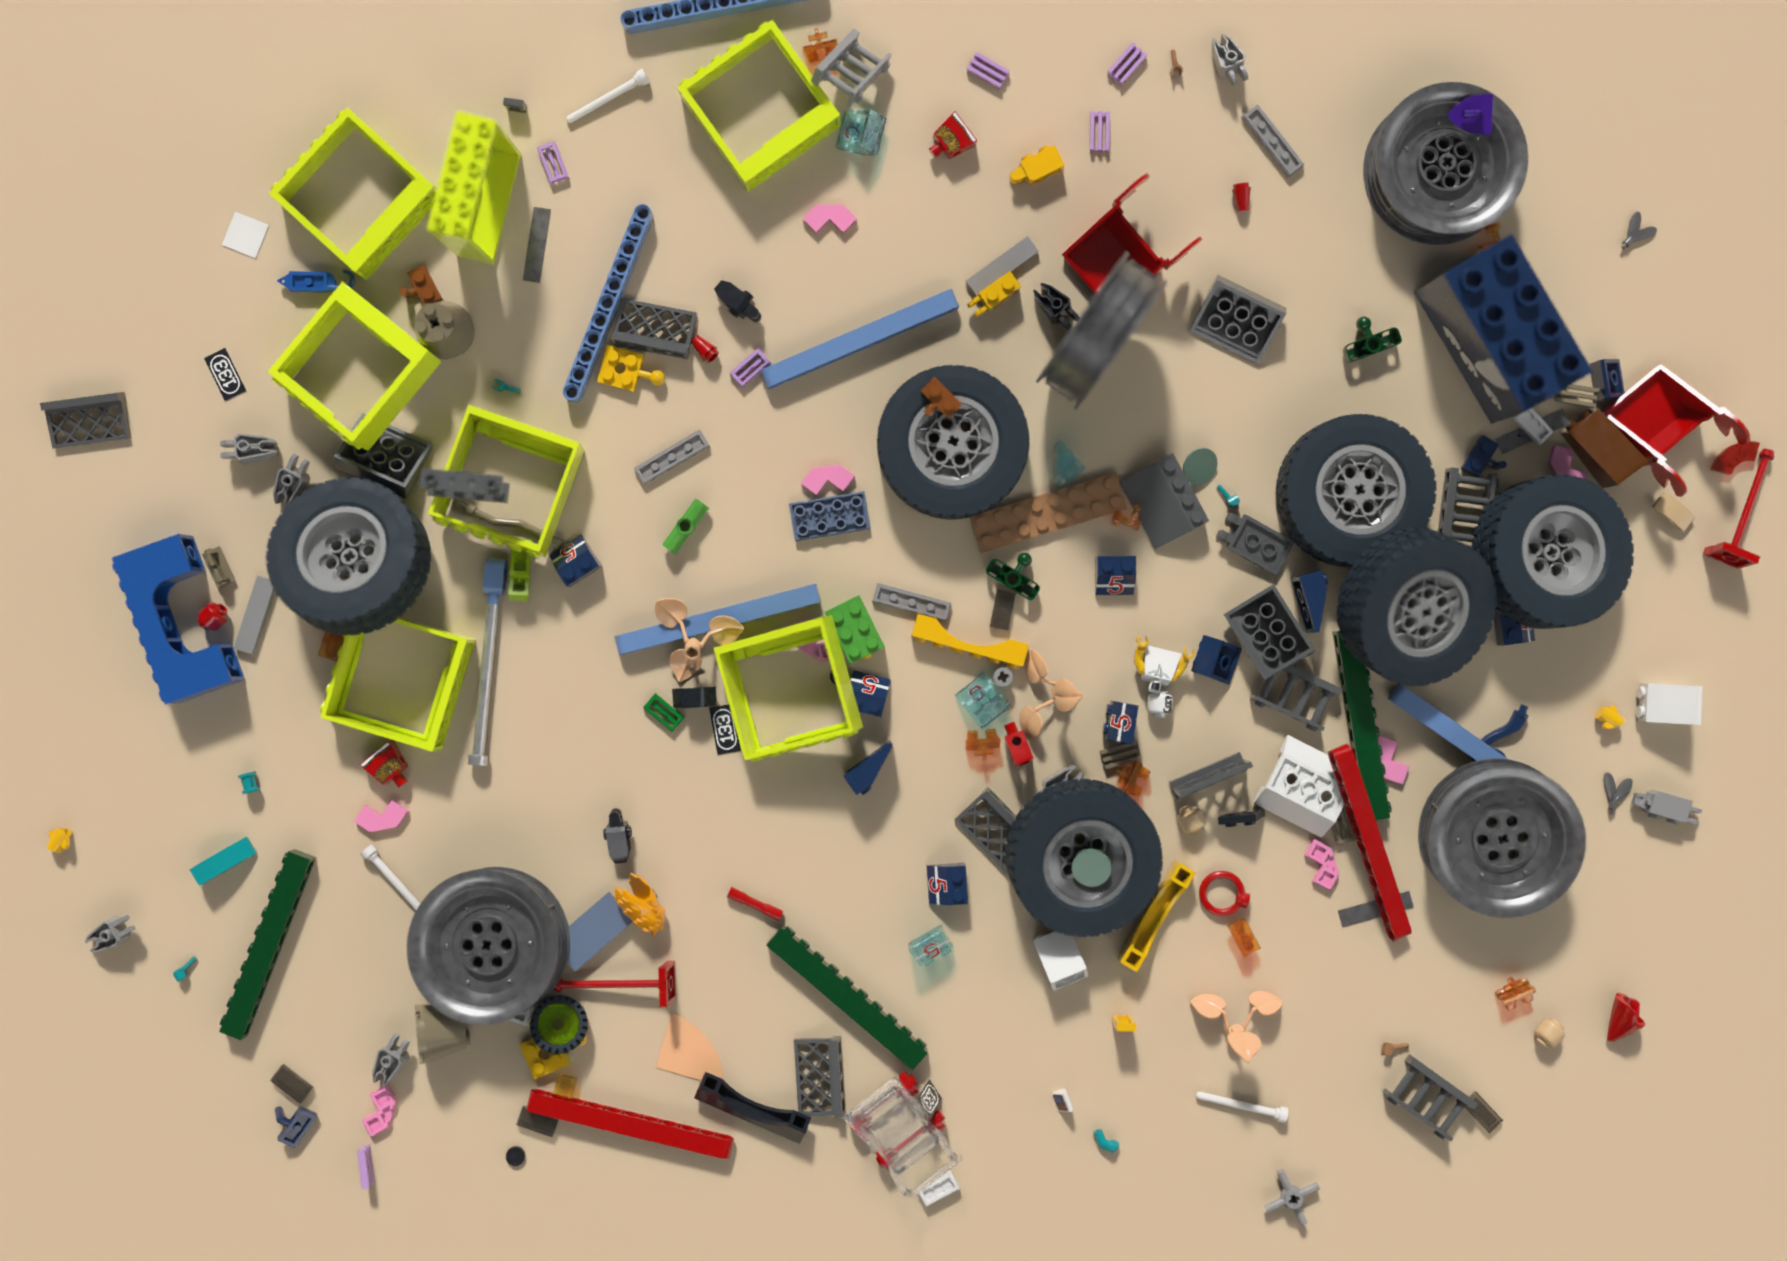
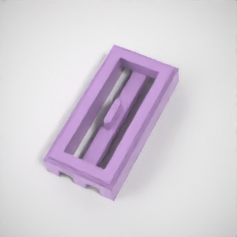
(1137, 51)
(1004, 71)
(1100, 115)
(558, 178)
(751, 367)
(365, 1166)

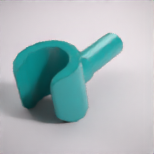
(503, 386)
(1231, 501)
(180, 973)

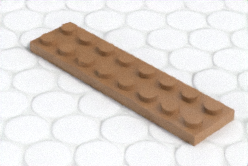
(1048, 512)

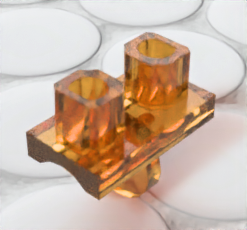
(811, 50)
(330, 646)
(982, 746)
(1136, 771)
(1244, 937)
(1515, 991)

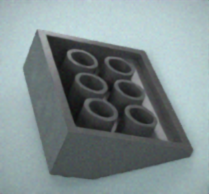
(1238, 319)
(391, 461)
(1166, 501)
(1269, 632)

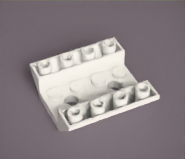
(1302, 800)

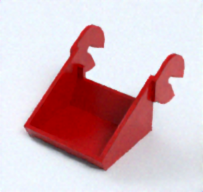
(1107, 242)
(1660, 414)

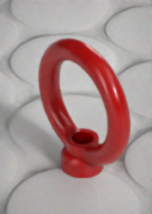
(1241, 901)

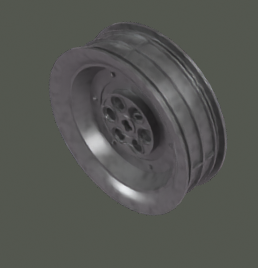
(1428, 208)
(1101, 330)
(1543, 860)
(449, 971)

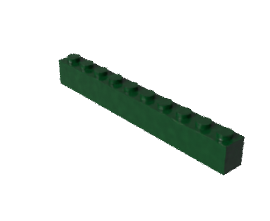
(1362, 727)
(267, 944)
(847, 997)

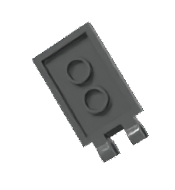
(1256, 542)

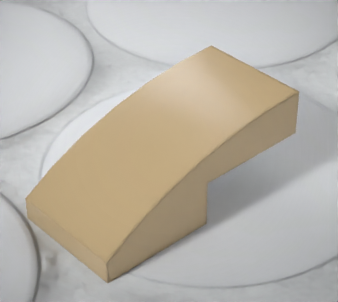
(1673, 510)

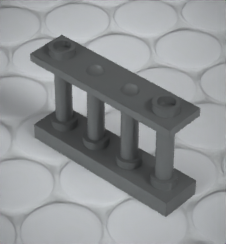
(464, 485)
(1451, 497)
(1310, 683)
(1446, 1091)

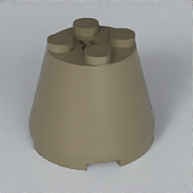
(452, 336)
(438, 1034)

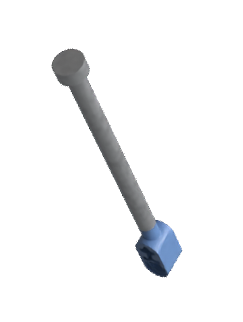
(494, 585)

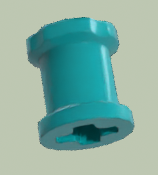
(248, 782)

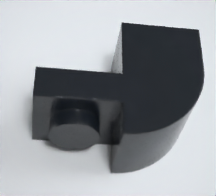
(694, 697)

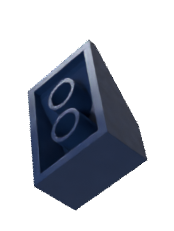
(1311, 595)
(864, 773)

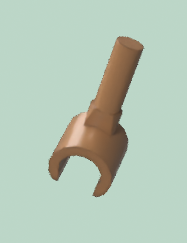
(1175, 64)
(1387, 1048)

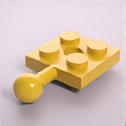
(629, 378)
(541, 1066)

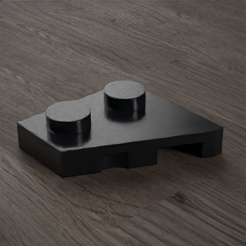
(1245, 817)

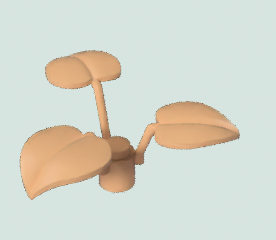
(688, 660)
(1063, 692)
(1243, 1043)

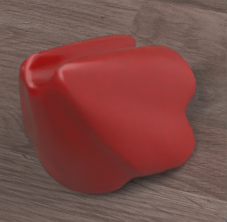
(1624, 1018)

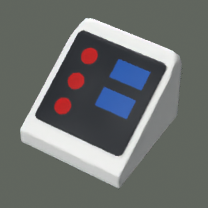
(1062, 1100)

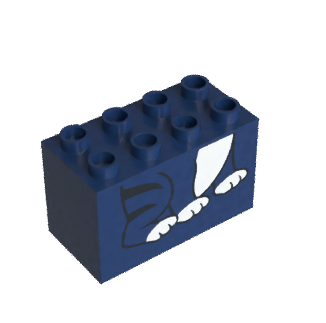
(1503, 331)

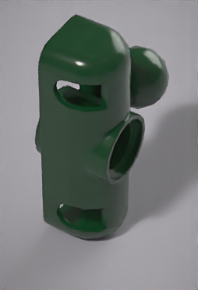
(1360, 347)
(1002, 573)

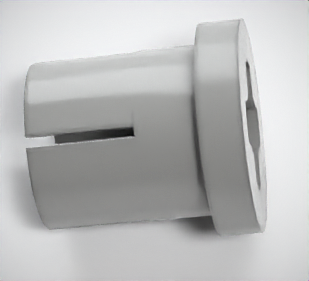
(1008, 679)

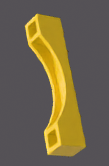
(1008, 651)
(1144, 933)

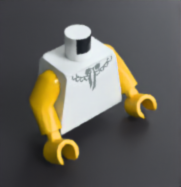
(1159, 665)

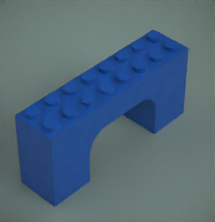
(146, 580)

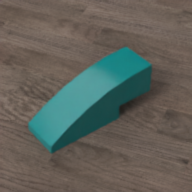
(223, 861)

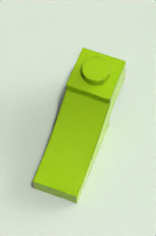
(519, 576)

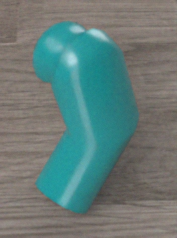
(1103, 1143)

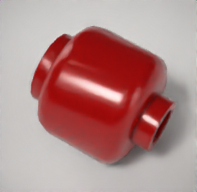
(212, 616)

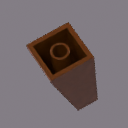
(1603, 448)

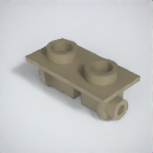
(218, 567)

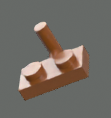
(423, 286)
(940, 399)

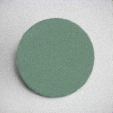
(1200, 466)
(1091, 867)

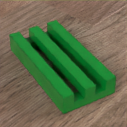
(669, 707)

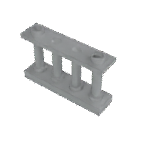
(841, 52)

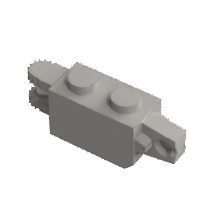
(1666, 805)

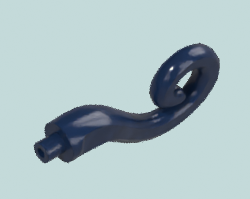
(1514, 724)

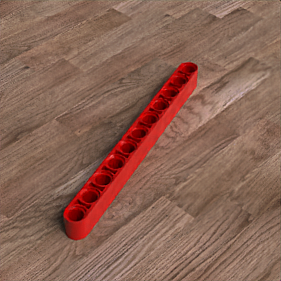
(1369, 842)
(630, 1124)

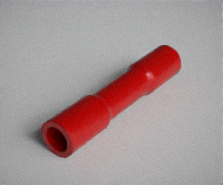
(766, 909)

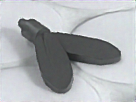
(1634, 233)
(1615, 794)

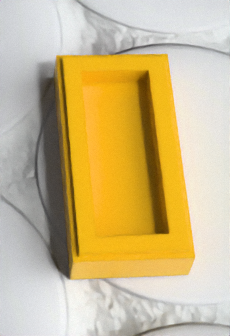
(1123, 1023)

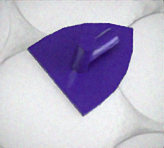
(1473, 114)

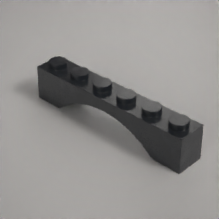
(782, 1122)

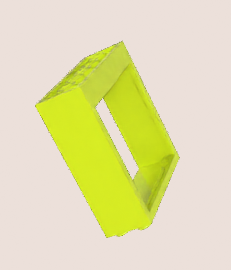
(785, 145)
(474, 188)
(390, 226)
(397, 396)
(523, 438)
(771, 643)
(443, 704)

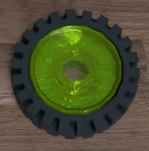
(547, 1013)

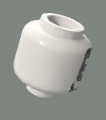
(1160, 703)

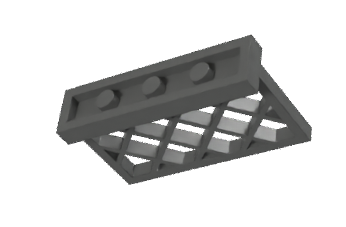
(650, 344)
(86, 403)
(1209, 775)
(999, 809)
(836, 1076)

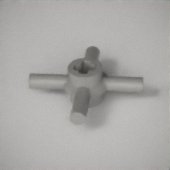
(1298, 1195)

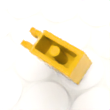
(1038, 167)
(996, 293)

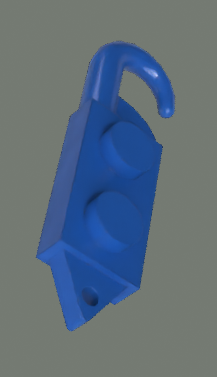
(313, 281)

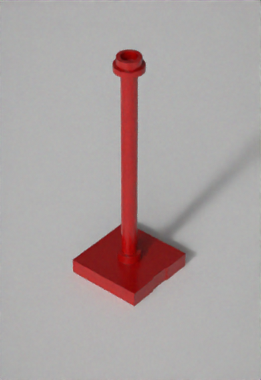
(1731, 553)
(665, 984)

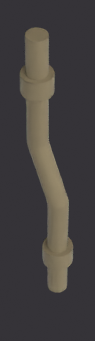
(473, 510)

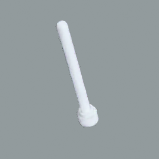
(639, 79)
(371, 855)
(1279, 1114)

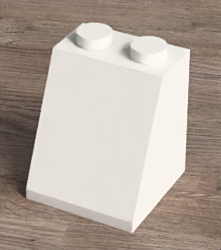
(1669, 703)
(1060, 959)

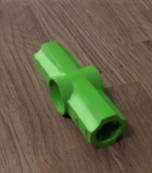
(693, 516)

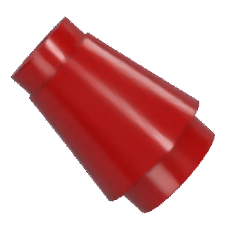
(1242, 196)
(705, 349)

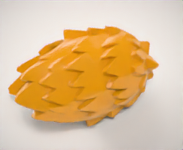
(642, 906)

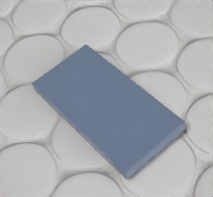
(829, 516)
(595, 930)

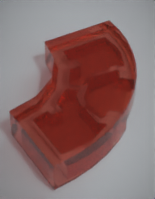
(1733, 456)

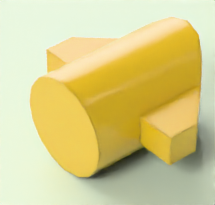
(1609, 717)
(59, 840)

